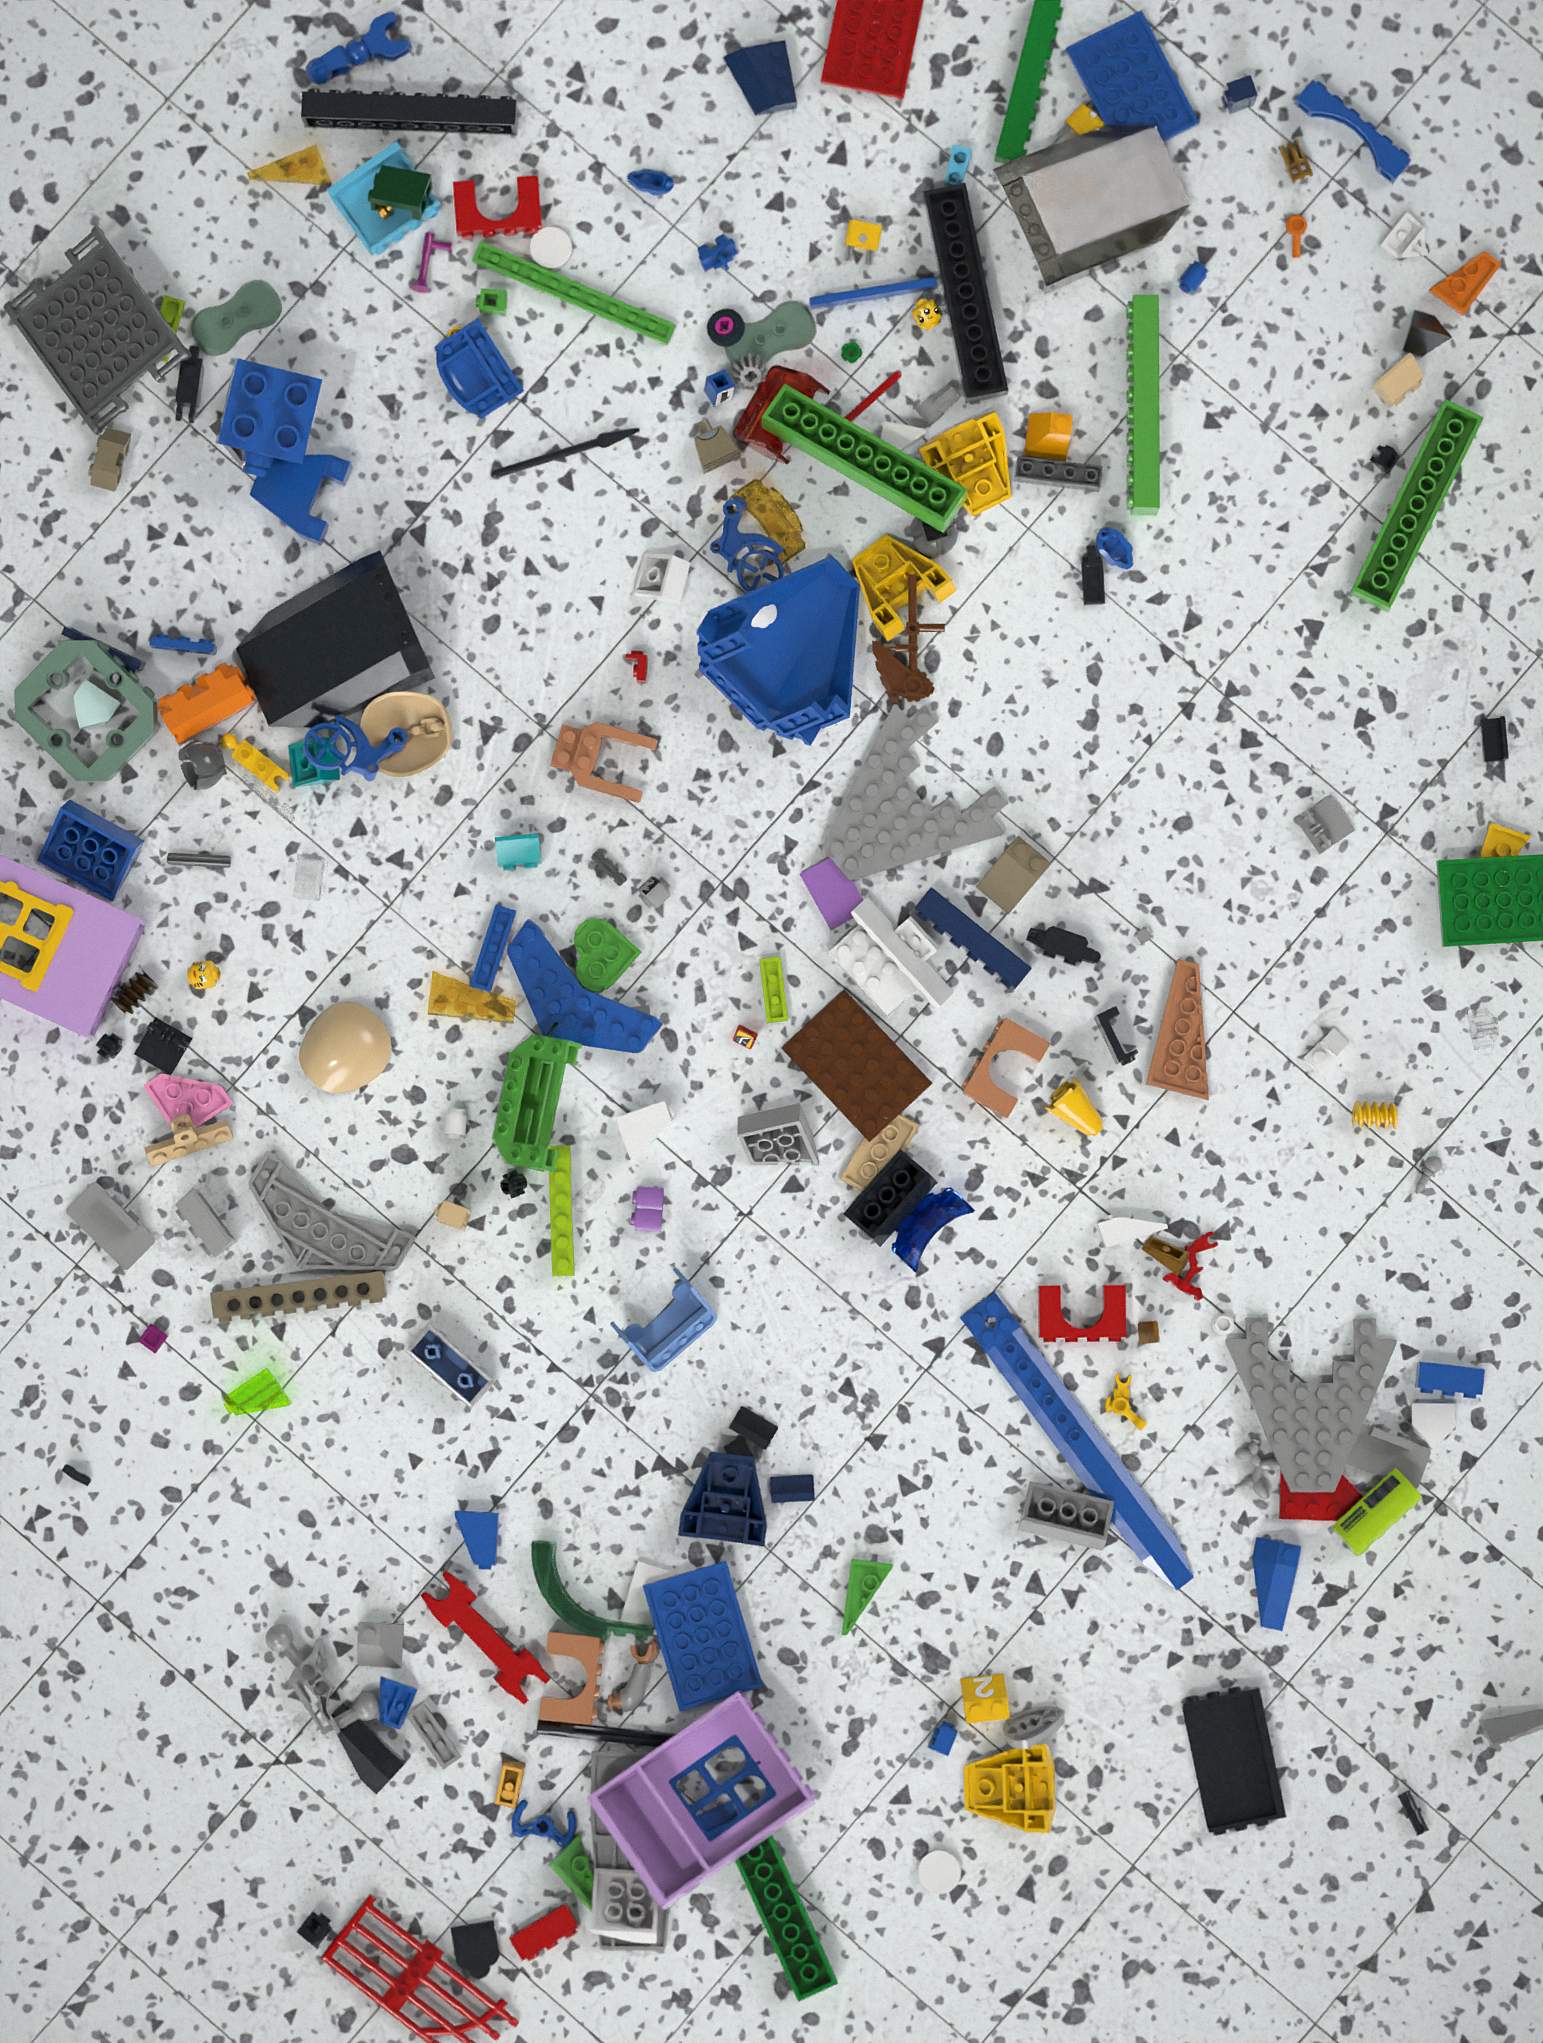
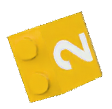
(984, 1698)

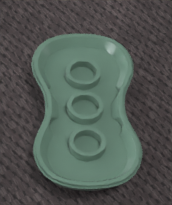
(221, 326)
(784, 329)

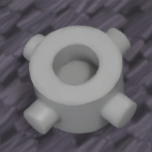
(1143, 936)

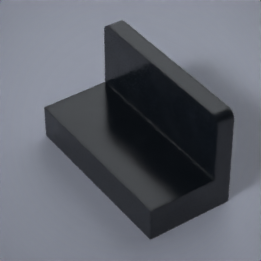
(1494, 739)
(753, 1427)

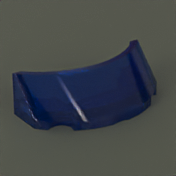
(925, 1222)

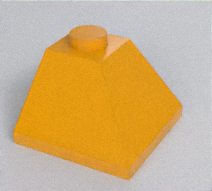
(1048, 436)

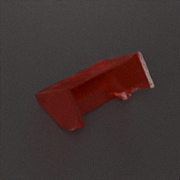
(749, 427)

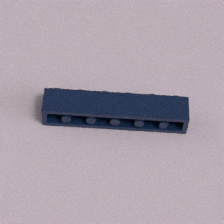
(973, 938)

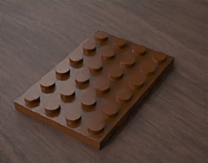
(856, 1066)

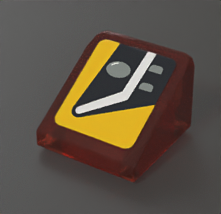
(745, 1037)

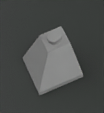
(380, 1644)

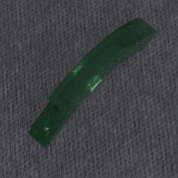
(558, 1598)

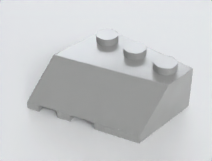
(777, 1136)

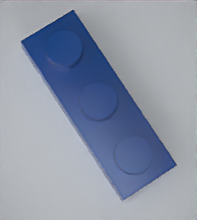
(182, 644)

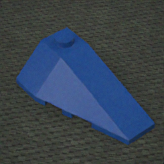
(1274, 1572)

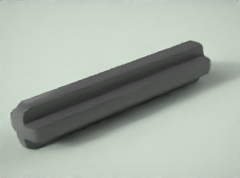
(199, 860)

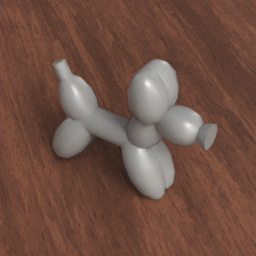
(1260, 1465)

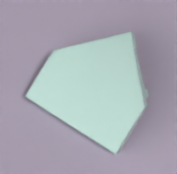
(93, 705)

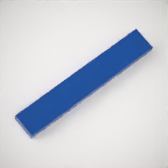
(873, 293)

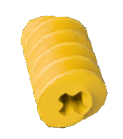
(1375, 1114)

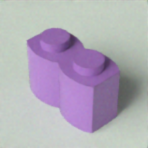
(648, 1209)

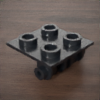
(163, 1046)

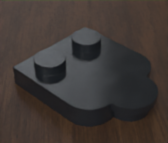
(476, 1947)

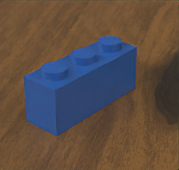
(1449, 1379)

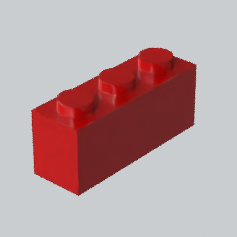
(544, 1932)

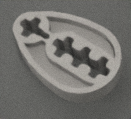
(1032, 1735)

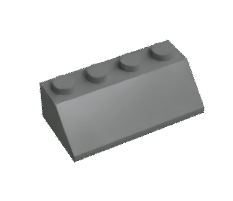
(1066, 1515)

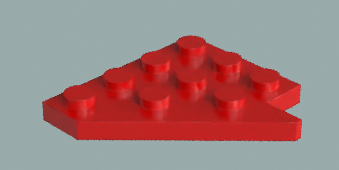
(1317, 1505)

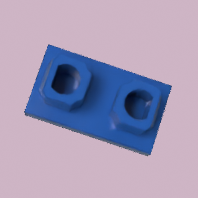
(719, 255)

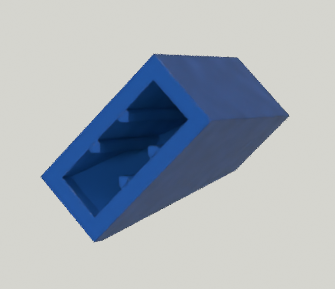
(480, 1536)

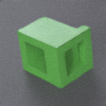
(498, 296)

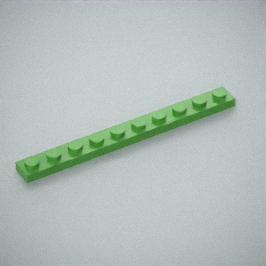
(573, 293)

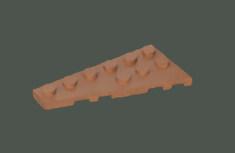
(1180, 1046)

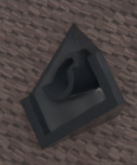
(1424, 334)

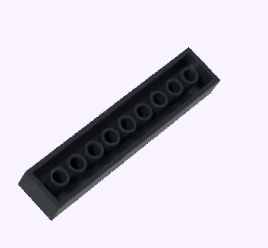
(409, 112)
(965, 293)

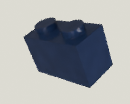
(1239, 94)

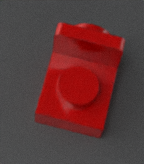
(639, 669)

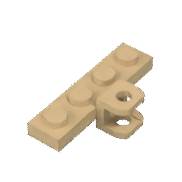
(187, 1140)

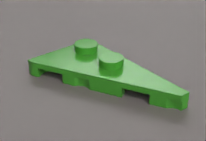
(863, 1583)
(573, 1869)

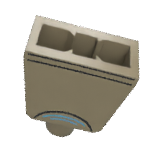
(714, 446)

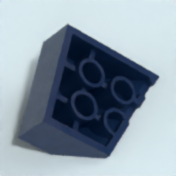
(764, 77)

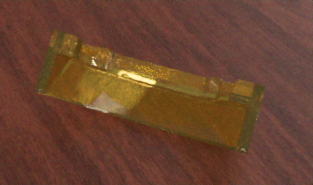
(774, 516)

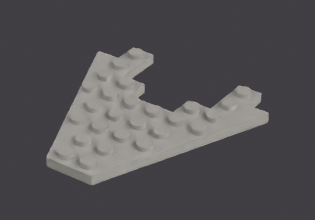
(887, 822)
(1311, 1423)

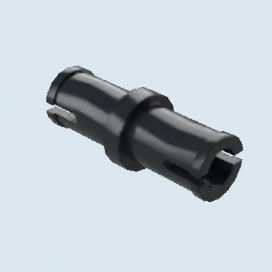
(1413, 1812)

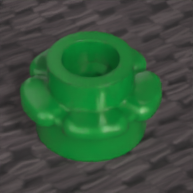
(852, 346)

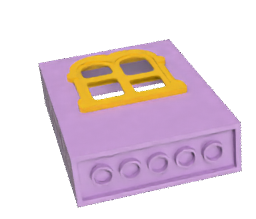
(77, 960)

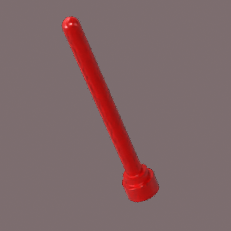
(873, 396)

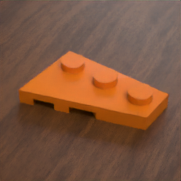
(1465, 285)

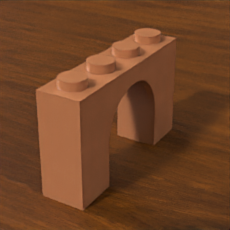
(1008, 1037)
(581, 1707)

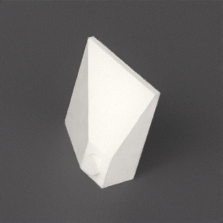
(623, 1906)

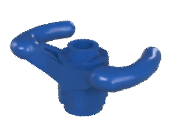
(520, 1831)

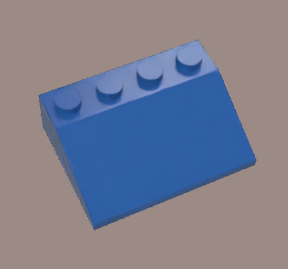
(90, 850)

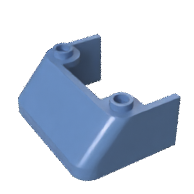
(672, 1329)

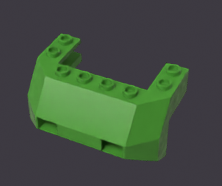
(531, 1100)

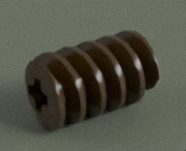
(134, 992)

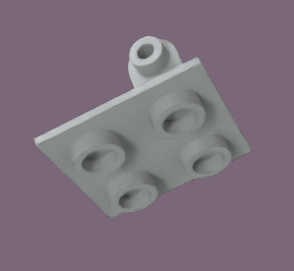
(1325, 824)

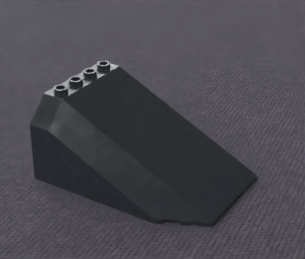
(334, 648)

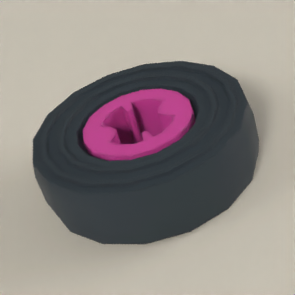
(718, 334)

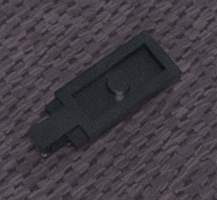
(1092, 578)

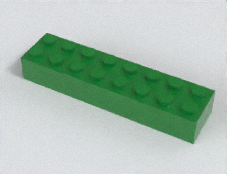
(786, 1920)

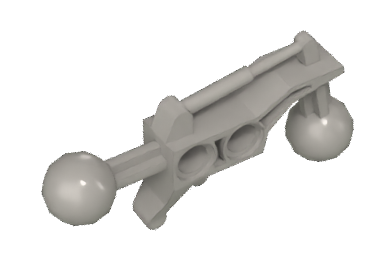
(365, 1706)

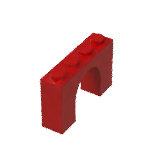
(525, 218)
(1053, 1325)

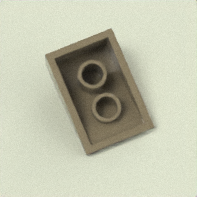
(1013, 875)

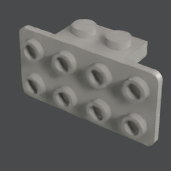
(110, 1225)
(1382, 1452)

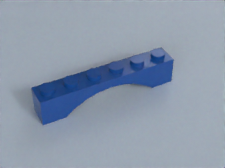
(1319, 103)

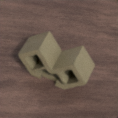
(109, 459)

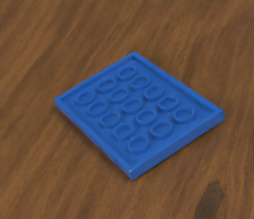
(1132, 78)
(702, 1635)

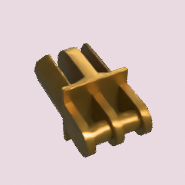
(1296, 162)

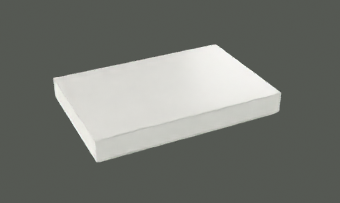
(636, 1606)

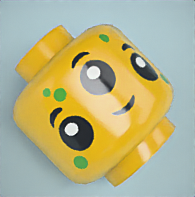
(926, 313)

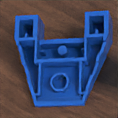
(292, 490)

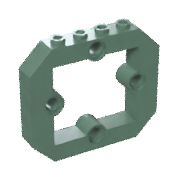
(41, 680)

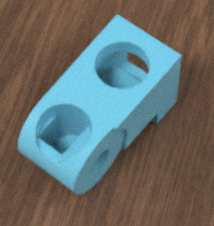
(957, 165)

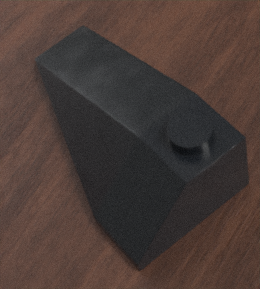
(369, 1754)

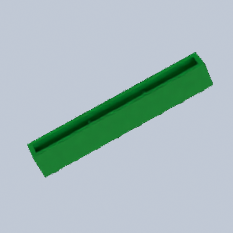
(1027, 80)

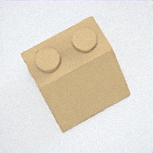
(1399, 380)

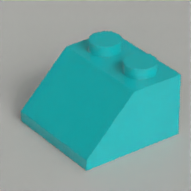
(304, 772)
(518, 851)

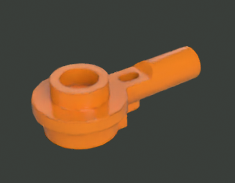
(1296, 226)

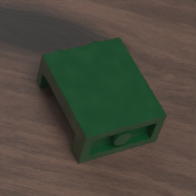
(401, 190)

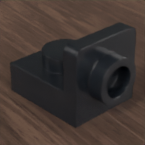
(738, 1447)

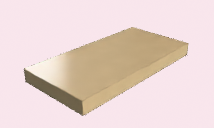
(874, 1156)

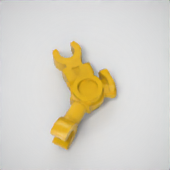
(1120, 1403)

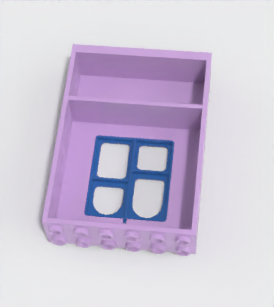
(663, 1830)

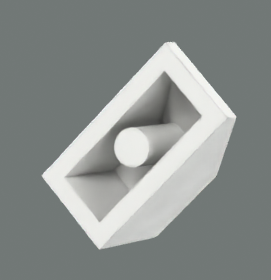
(901, 435)

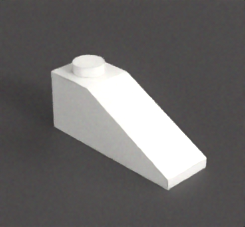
(1122, 1229)

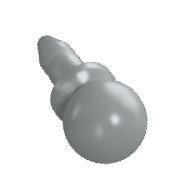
(1432, 1166)

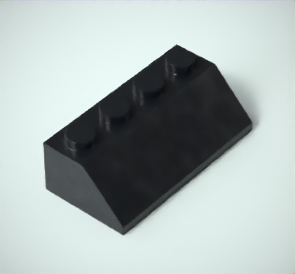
(890, 1198)

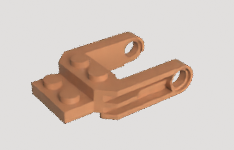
(579, 750)

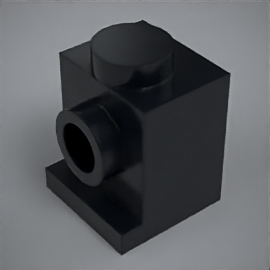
(307, 1929)

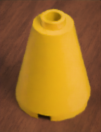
(1075, 1108)

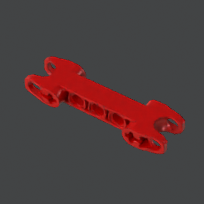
(512, 1665)

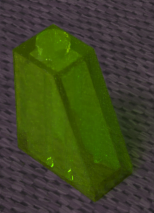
(257, 1395)

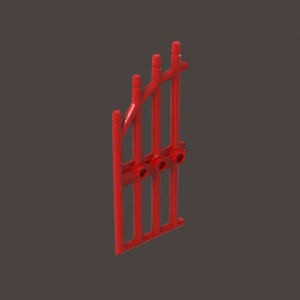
(411, 1977)

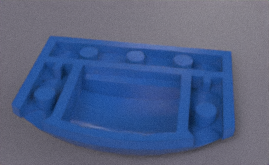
(475, 371)

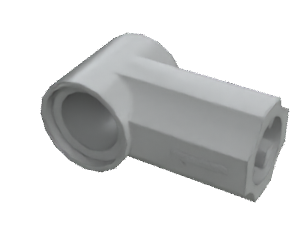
(933, 408)

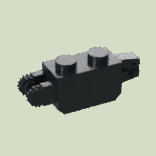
(189, 385)
(1063, 944)

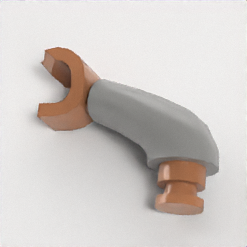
(633, 1693)

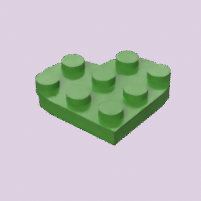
(603, 954)

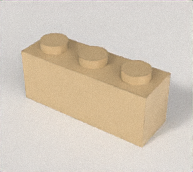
(452, 1215)

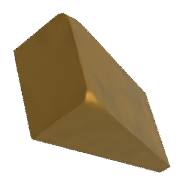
(1168, 1255)
(1148, 1332)
(510, 1783)

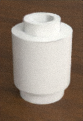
(455, 1123)

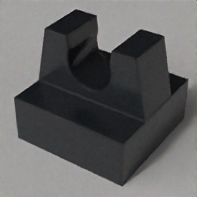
(1386, 459)

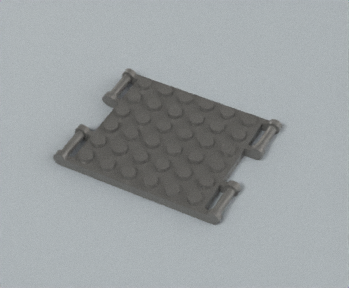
(96, 330)

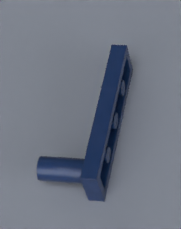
(131, 663)

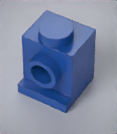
(943, 1738)

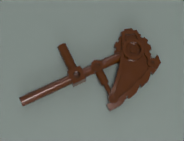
(894, 675)

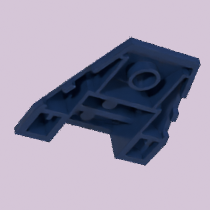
(725, 1502)

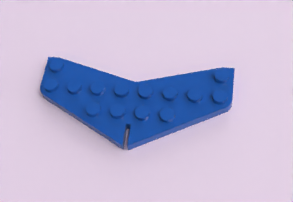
(560, 999)

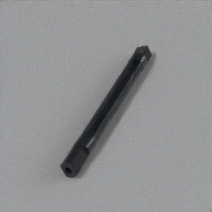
(602, 1733)

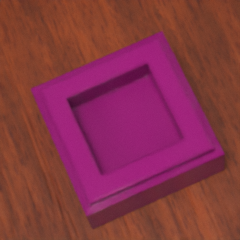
(153, 1338)

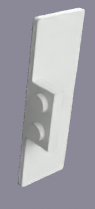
(907, 947)

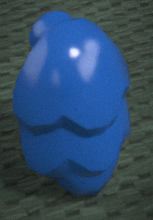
(651, 181)
(1115, 548)

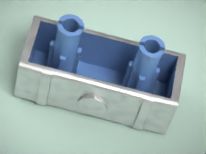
(450, 1366)

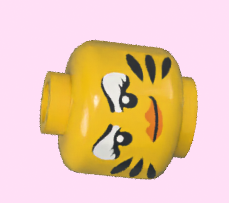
(203, 974)

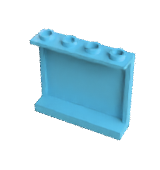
(351, 199)

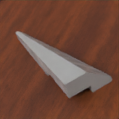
(1510, 1727)

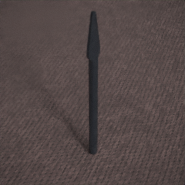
(603, 440)

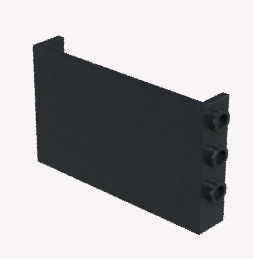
(1233, 1759)

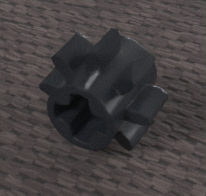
(109, 1046)
(513, 1184)

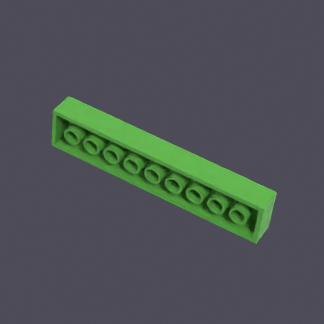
(1144, 405)
(864, 458)
(1416, 505)

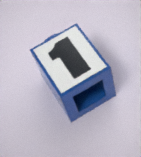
(719, 388)

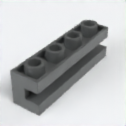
(1058, 474)

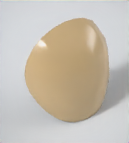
(422, 719)
(345, 1048)

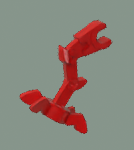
(1200, 1244)

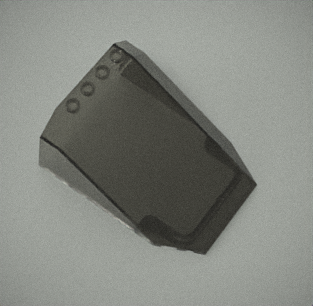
(1093, 199)

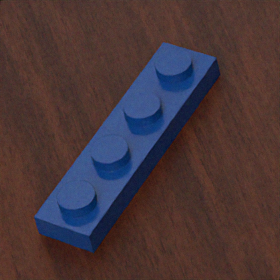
(492, 948)

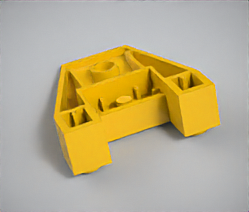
(884, 581)

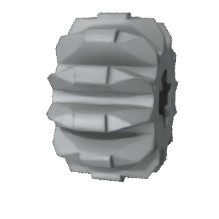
(749, 371)

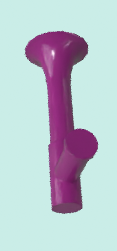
(428, 244)

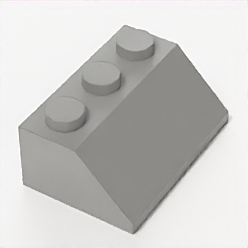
(204, 1223)

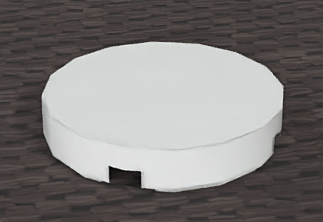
(551, 248)
(939, 1871)

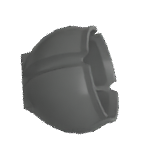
(936, 546)
(202, 764)

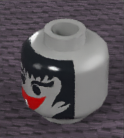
(654, 891)

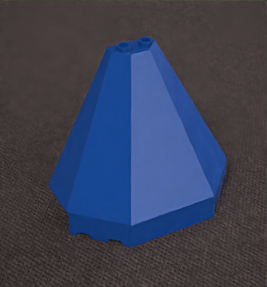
(798, 667)

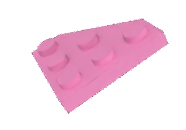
(184, 1096)

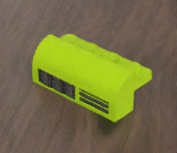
(1377, 1512)

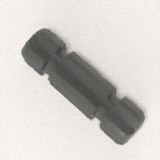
(609, 868)

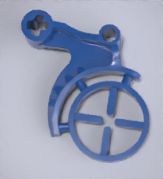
(734, 541)
(366, 756)

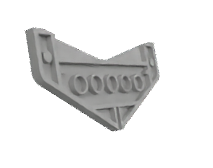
(306, 1224)

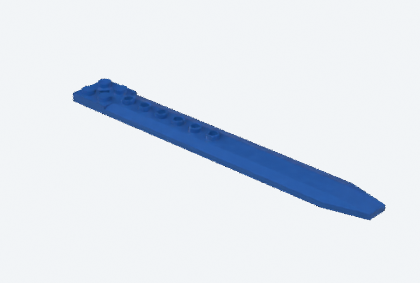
(1078, 1440)

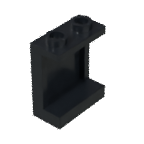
(1110, 1038)

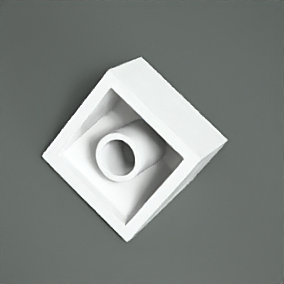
(662, 577)

